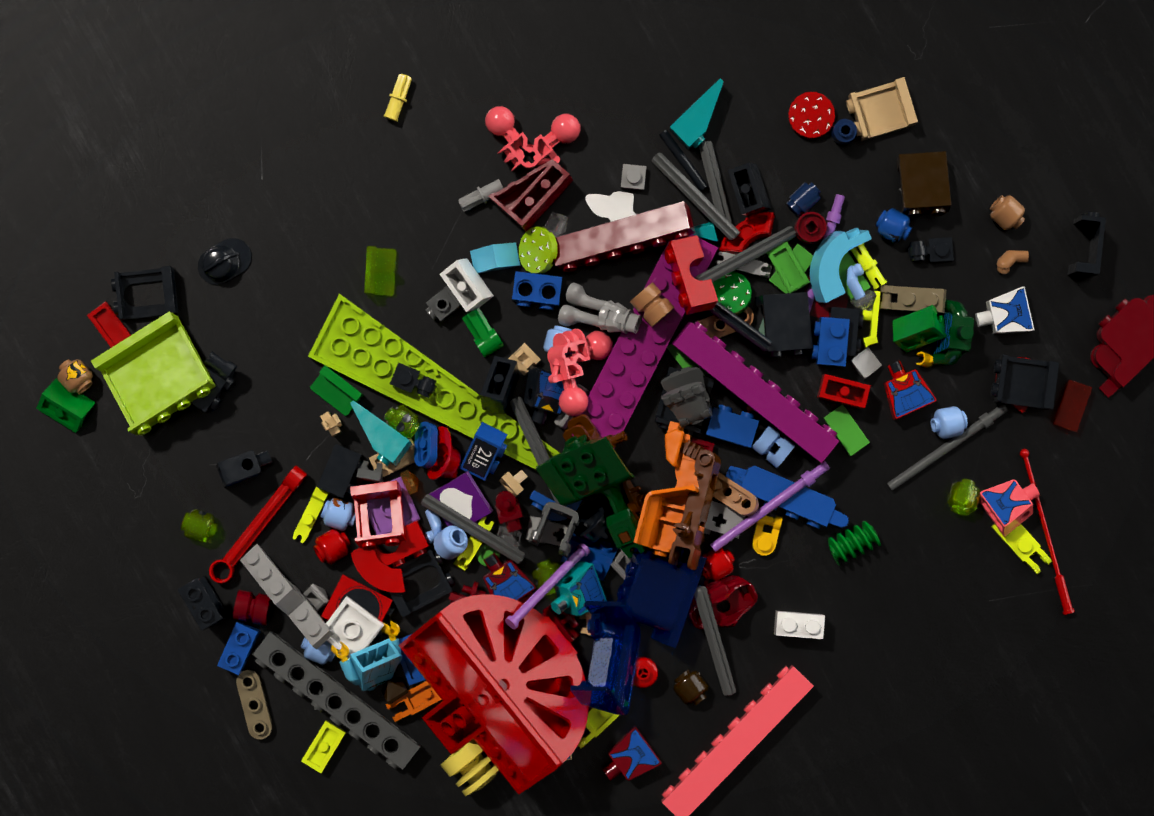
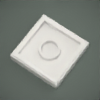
(353, 626)

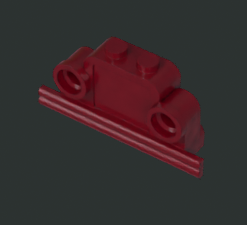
(1125, 343)

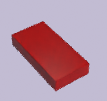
(108, 324)

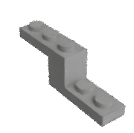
(286, 596)

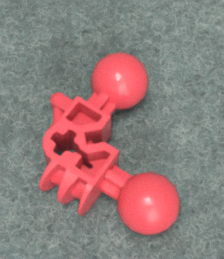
(501, 122)
(565, 368)

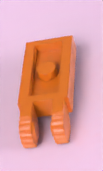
(415, 700)

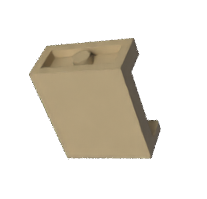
(882, 109)

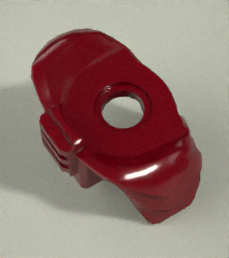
(732, 588)

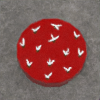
(811, 115)

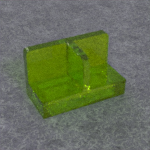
(380, 271)

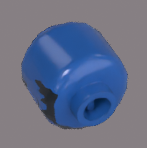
(893, 225)

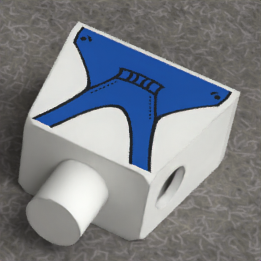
(1007, 313)

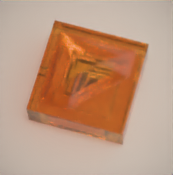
(410, 481)

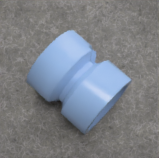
(767, 440)

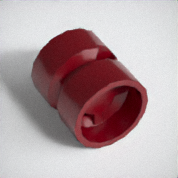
(810, 228)
(252, 607)

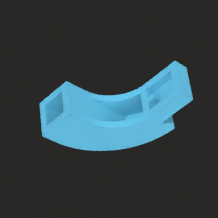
(826, 261)

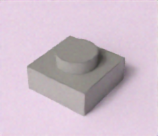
(633, 177)

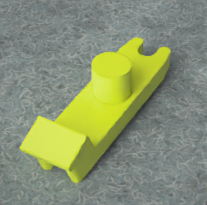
(873, 317)
(310, 514)
(474, 544)

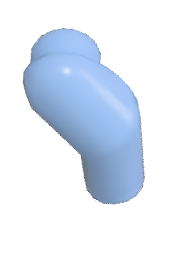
(852, 280)
(435, 524)

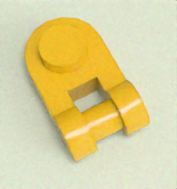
(764, 542)

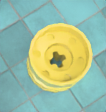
(472, 766)

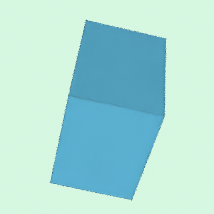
(495, 257)

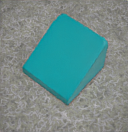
(706, 231)

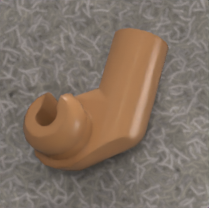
(1009, 258)

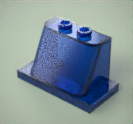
(660, 593)

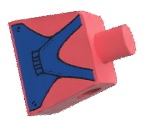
(1008, 504)

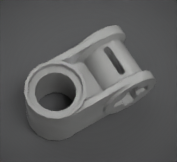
(549, 532)

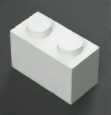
(466, 285)
(799, 624)

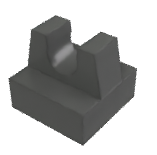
(366, 476)

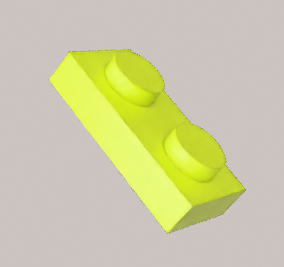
(323, 746)

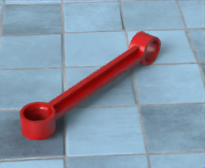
(258, 524)

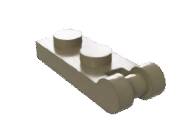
(912, 298)

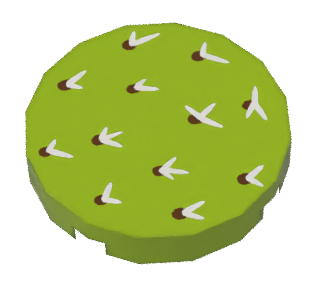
(537, 250)

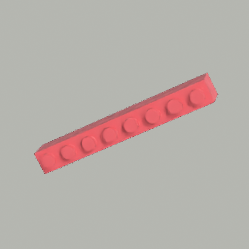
(737, 743)

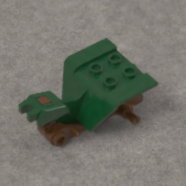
(593, 467)

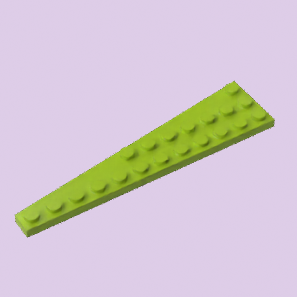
(370, 353)

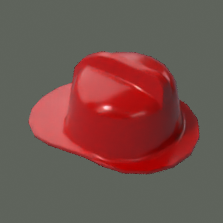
(448, 457)

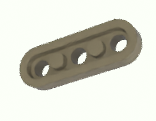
(256, 693)

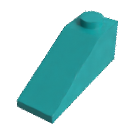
(694, 122)
(383, 438)

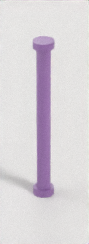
(513, 621)

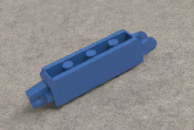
(805, 503)

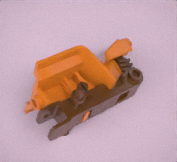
(678, 515)

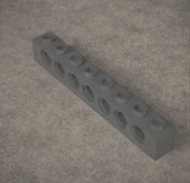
(331, 687)

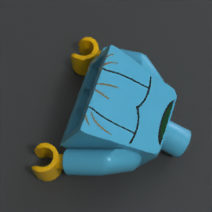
(373, 664)

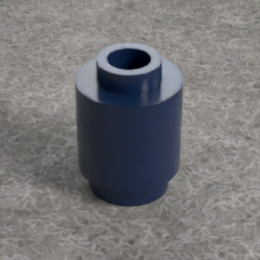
(841, 138)
(803, 199)

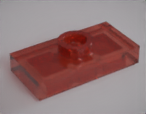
(1072, 405)

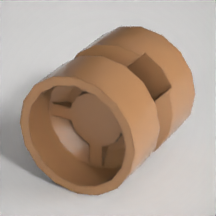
(652, 304)

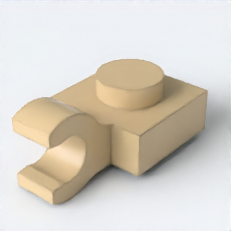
(331, 423)

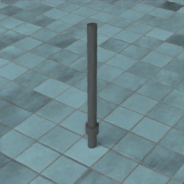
(985, 420)

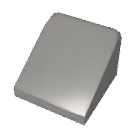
(865, 363)

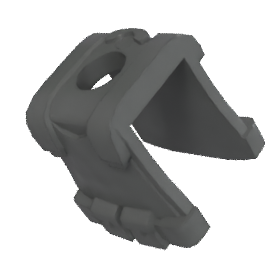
(687, 396)
(549, 507)

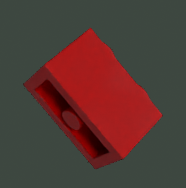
(843, 391)

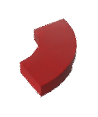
(751, 229)
(377, 573)

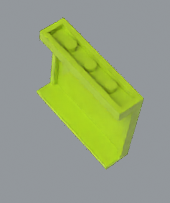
(154, 373)

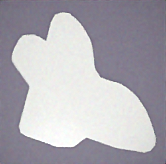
(615, 207)

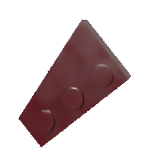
(533, 194)

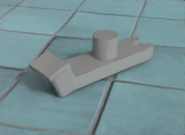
(754, 267)

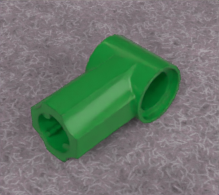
(484, 336)

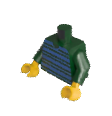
(958, 337)

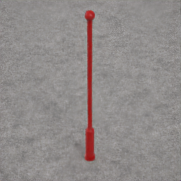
(1059, 579)

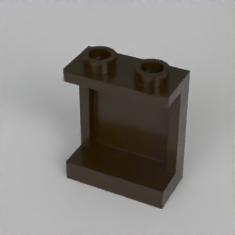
(924, 183)

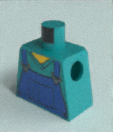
(575, 588)

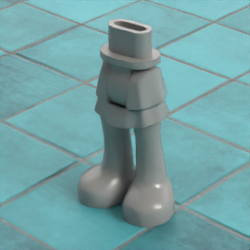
(612, 315)

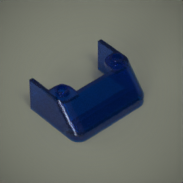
(612, 658)

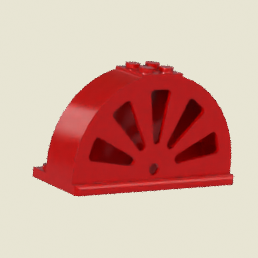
(501, 685)

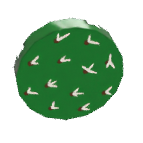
(733, 292)

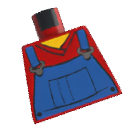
(906, 391)

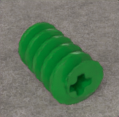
(853, 542)

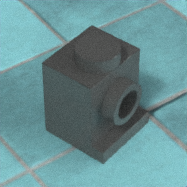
(452, 304)

